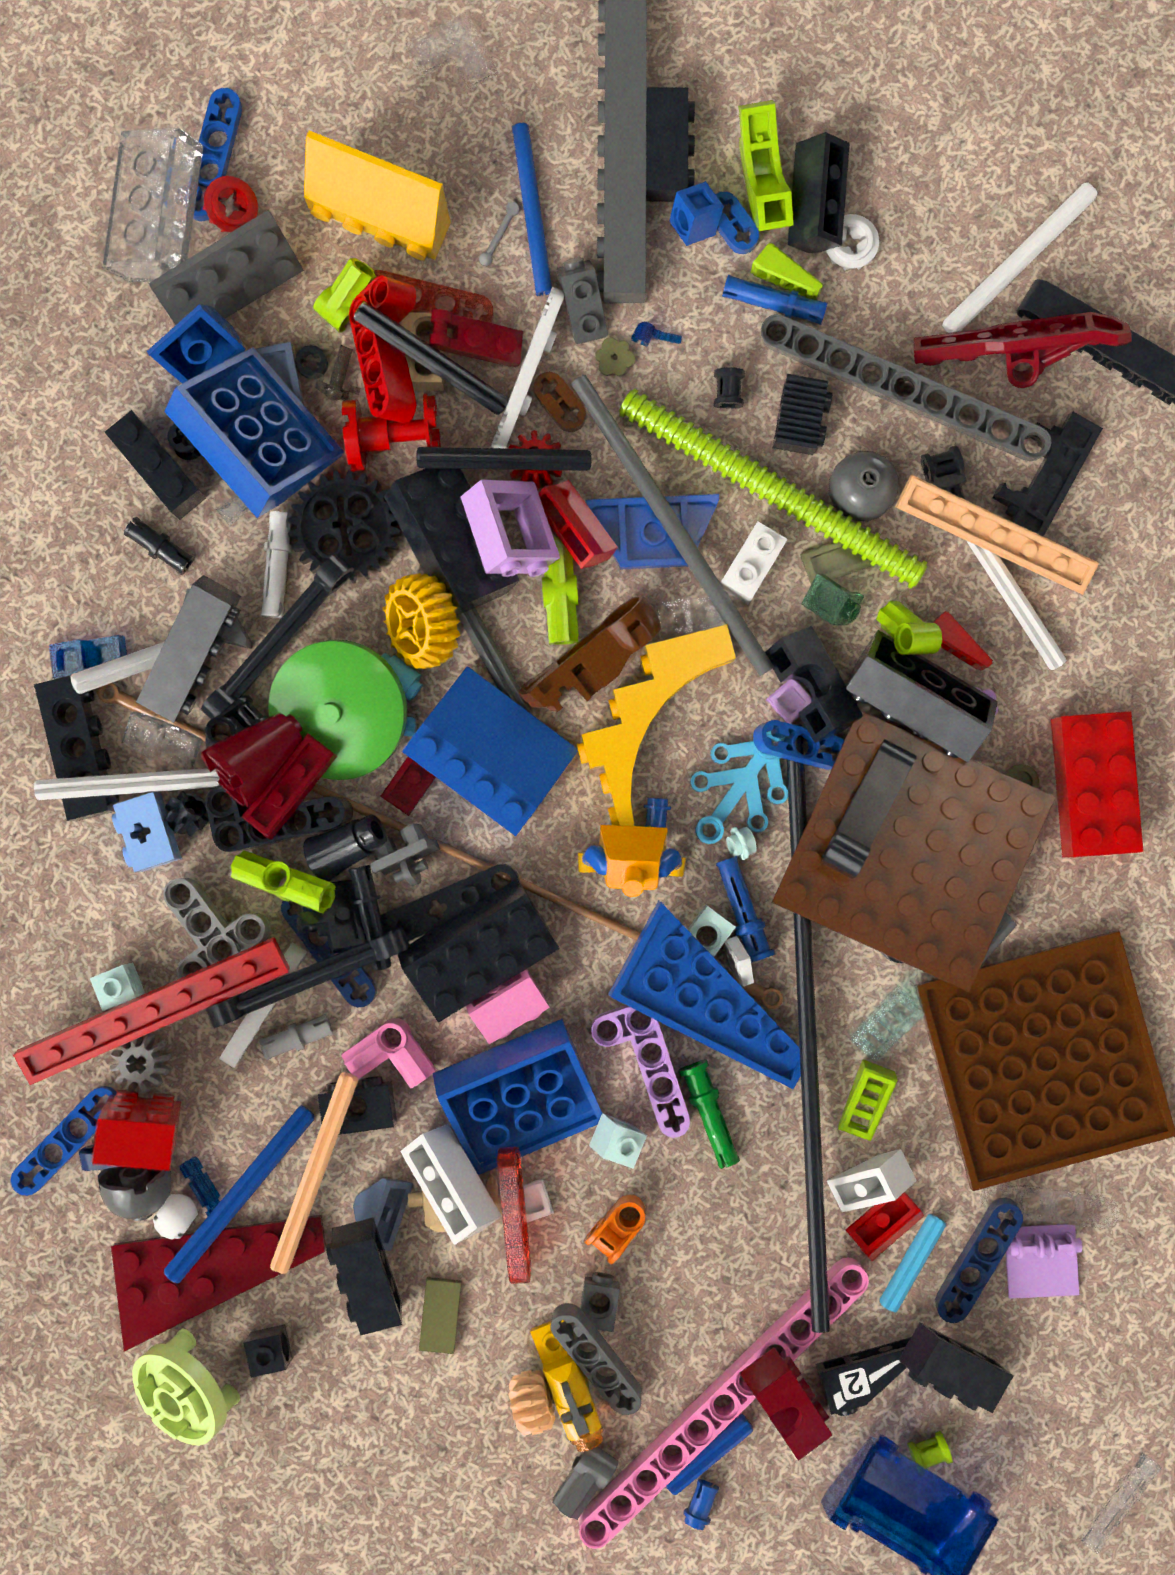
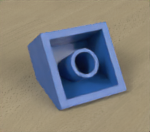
(197, 344)

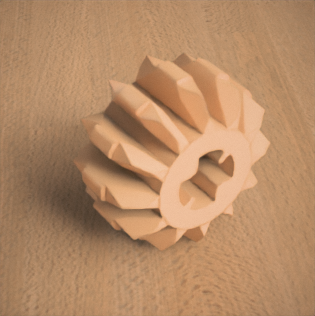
(531, 1402)

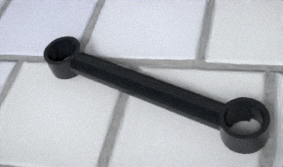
(326, 581)
(308, 977)

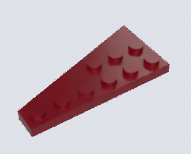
(229, 1267)

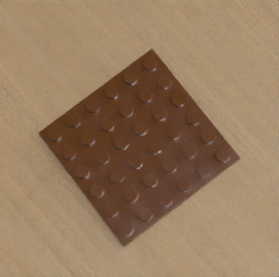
(934, 868)
(1046, 1061)

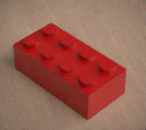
(1096, 784)
(137, 1131)

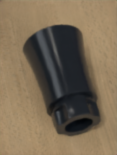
(343, 847)

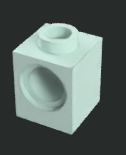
(721, 926)
(117, 986)
(617, 1141)

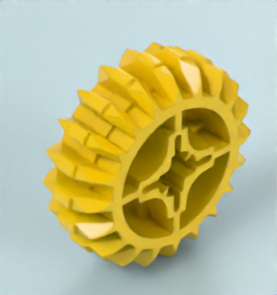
(421, 620)

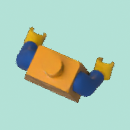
(632, 858)

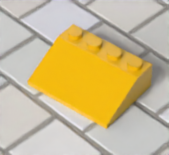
(374, 197)

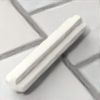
(115, 669)

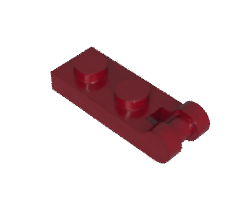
(476, 338)

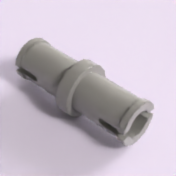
(296, 1037)

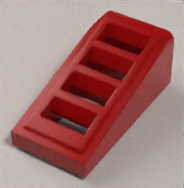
(960, 643)

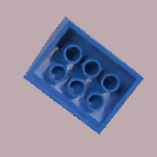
(252, 430)
(490, 750)
(518, 1095)

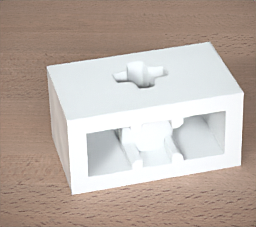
(753, 562)

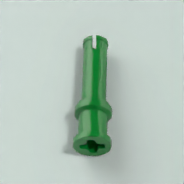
(705, 1098)

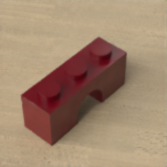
(788, 1402)

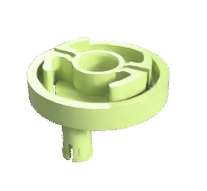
(181, 1391)

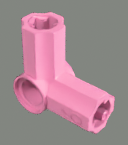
(375, 1049)

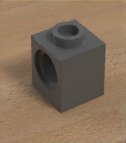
(601, 1317)

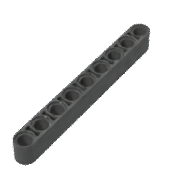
(922, 386)

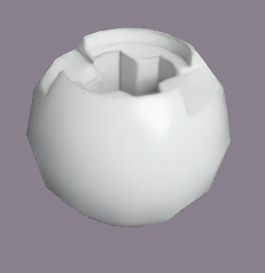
(175, 1216)

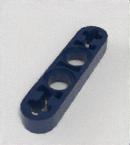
(322, 952)
(974, 1258)

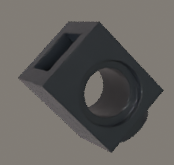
(268, 1351)

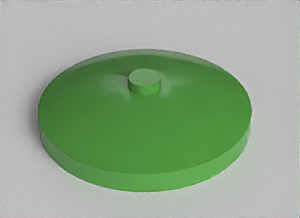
(344, 701)

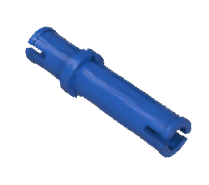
(769, 298)

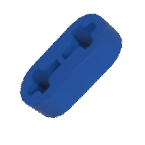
(739, 218)

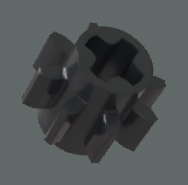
(186, 813)

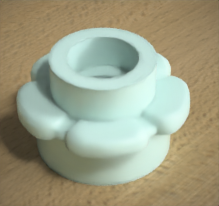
(741, 843)

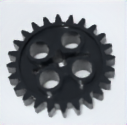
(374, 521)

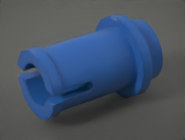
(656, 812)
(701, 1505)

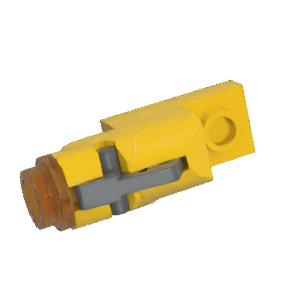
(569, 1390)

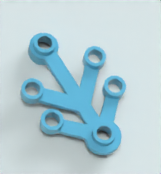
(744, 781)

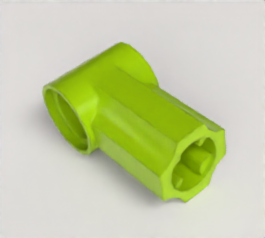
(335, 300)
(908, 631)

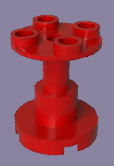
(377, 434)

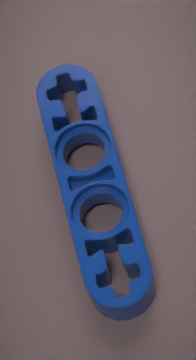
(219, 155)
(65, 1139)

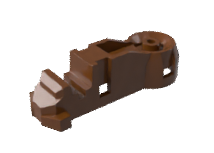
(599, 653)

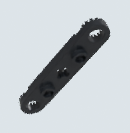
(458, 897)

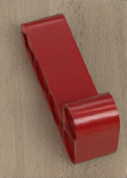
(382, 364)

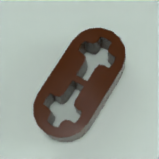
(565, 396)

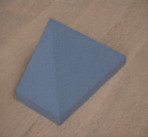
(386, 1203)

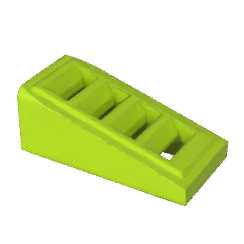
(784, 272)
(877, 1072)

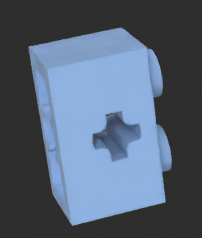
(159, 846)

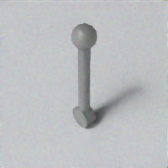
(512, 209)

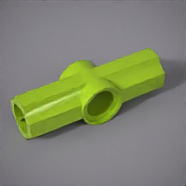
(561, 598)
(298, 887)

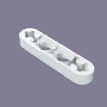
(253, 1020)

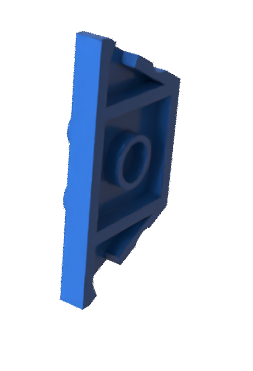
(639, 533)

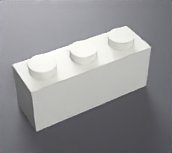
(450, 1183)

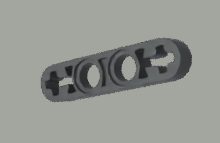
(592, 1361)

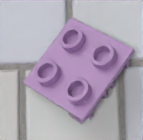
(1043, 1262)

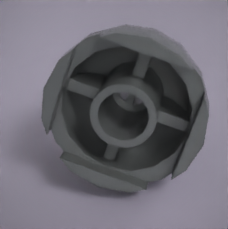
(853, 494)
(134, 1191)

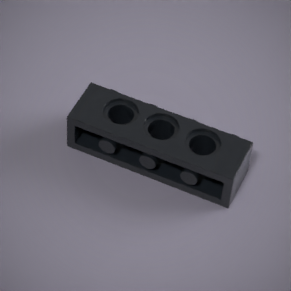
(53, 700)

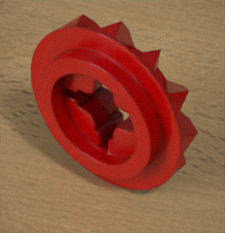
(243, 198)

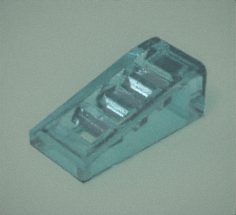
(887, 1005)

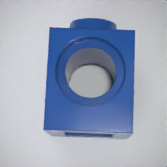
(696, 213)

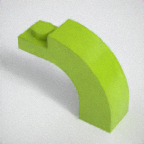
(761, 165)

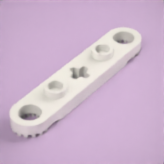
(541, 340)

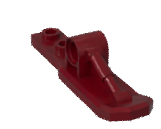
(1028, 341)

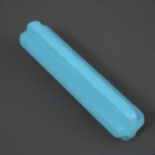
(912, 1263)

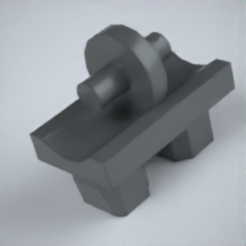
(417, 846)

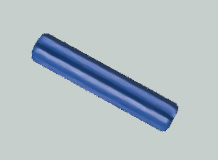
(720, 1446)

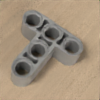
(219, 930)

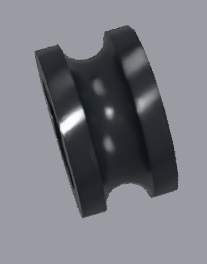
(316, 353)

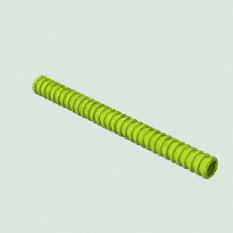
(772, 488)

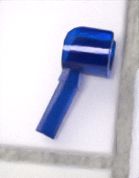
(646, 331)

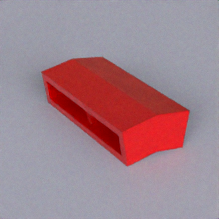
(576, 525)

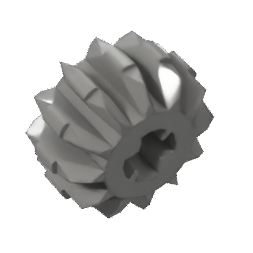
(144, 1076)

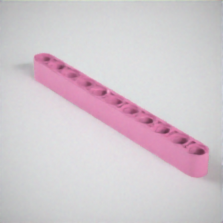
(716, 1417)

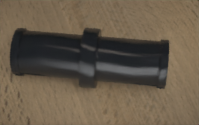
(158, 545)

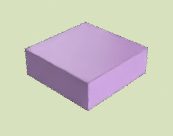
(789, 700)

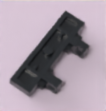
(1039, 503)

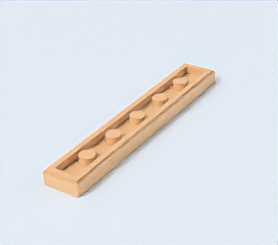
(996, 534)

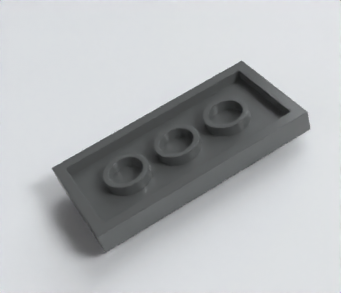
(229, 271)

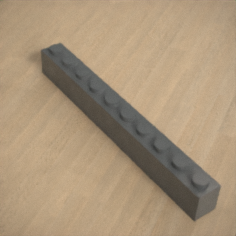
(623, 150)

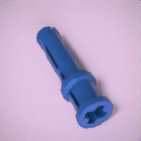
(728, 869)

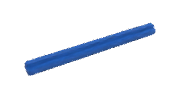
(239, 1194)

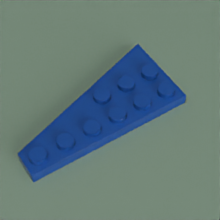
(691, 992)

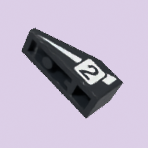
(860, 1376)

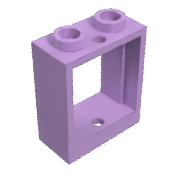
(522, 497)

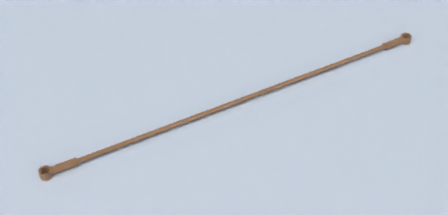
(129, 702)

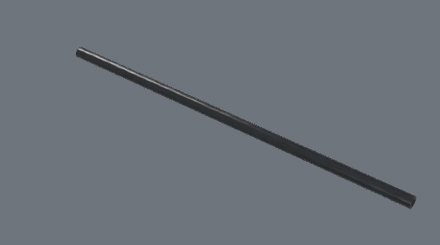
(809, 1069)

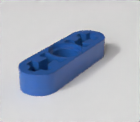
(787, 749)

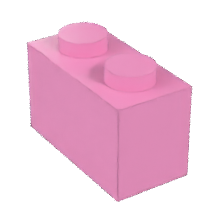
(508, 1006)

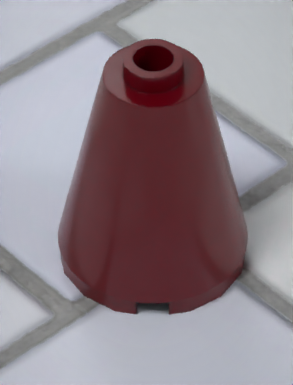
(253, 756)

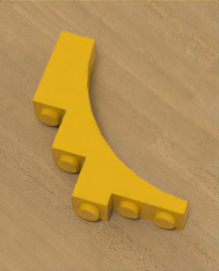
(671, 666)

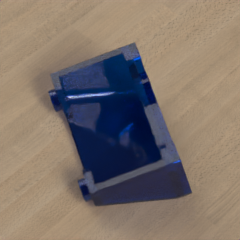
(910, 1509)

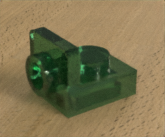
(832, 601)

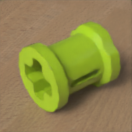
(930, 1451)

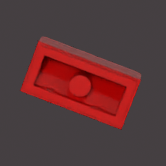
(884, 1225)

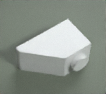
(873, 1181)

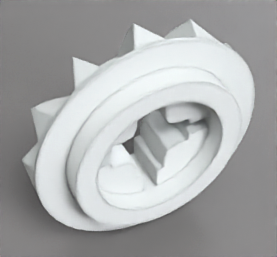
(860, 229)

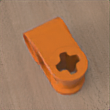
(614, 1233)

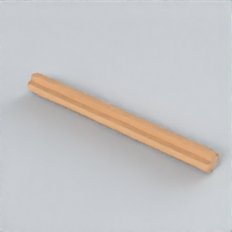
(314, 1172)

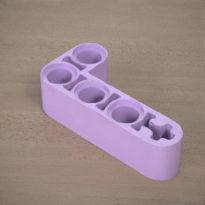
(650, 1069)

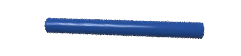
(532, 209)

